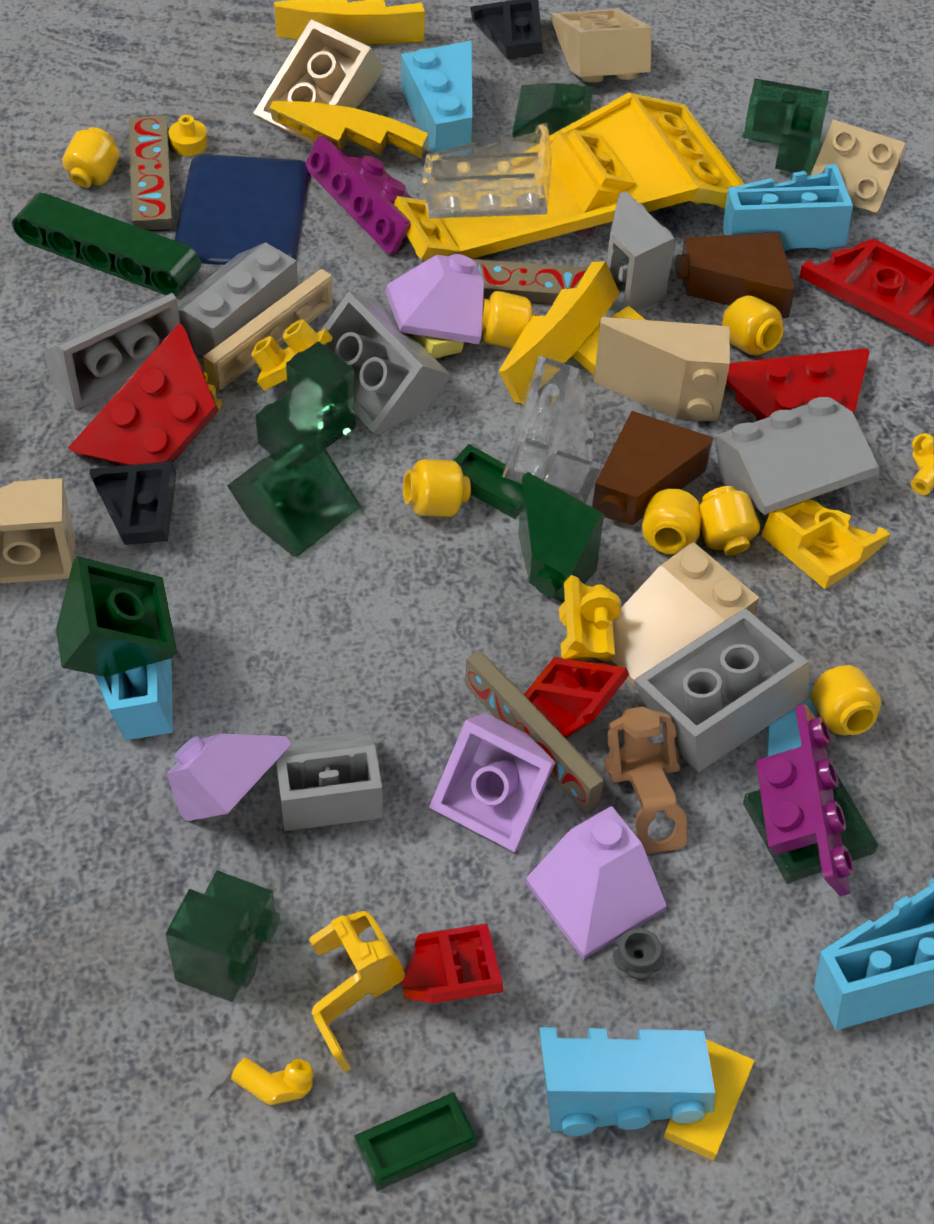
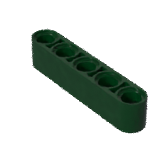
(106, 244)

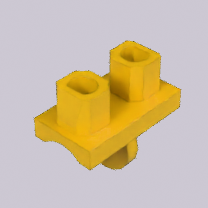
(273, 359)
(588, 621)

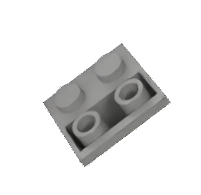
(638, 255)
(329, 781)

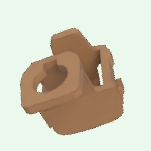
(646, 767)

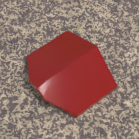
(574, 692)
(452, 965)

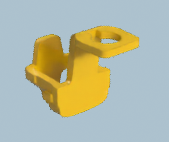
(376, 972)

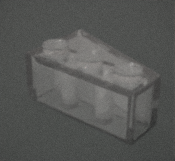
(490, 179)
(553, 431)

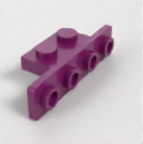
(362, 191)
(801, 801)

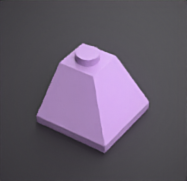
(440, 299)
(220, 770)
(493, 780)
(597, 883)

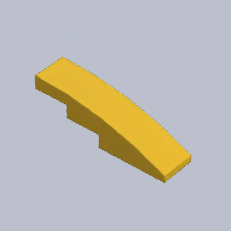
(362, 20)
(350, 124)
(562, 330)

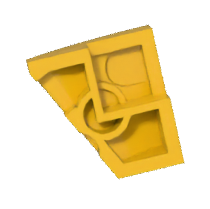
(821, 540)

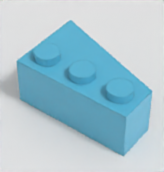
(440, 93)
(804, 211)
(140, 699)
(880, 965)
(625, 1079)

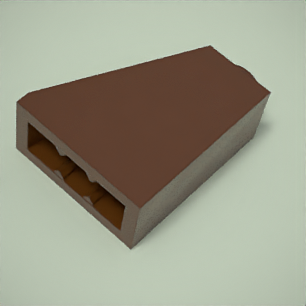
(736, 267)
(647, 460)

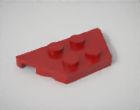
(880, 283)
(794, 380)
(154, 410)

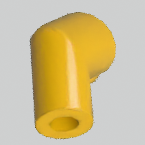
(924, 457)
(274, 1087)

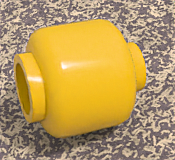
(91, 157)
(504, 318)
(753, 325)
(436, 488)
(728, 520)
(671, 521)
(846, 700)

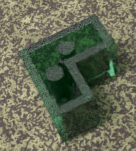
(790, 118)
(316, 401)
(220, 933)

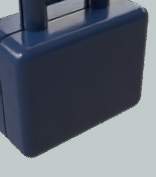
(242, 204)

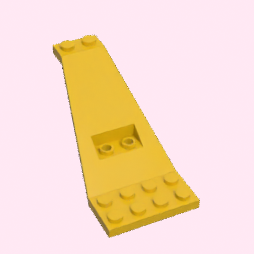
(628, 145)

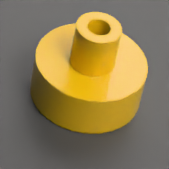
(188, 136)

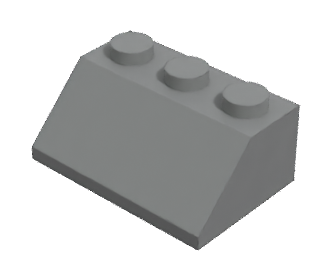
(236, 295)
(111, 352)
(391, 368)
(795, 454)
(725, 687)

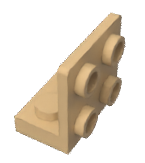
(864, 161)

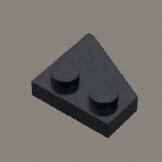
(511, 26)
(138, 499)

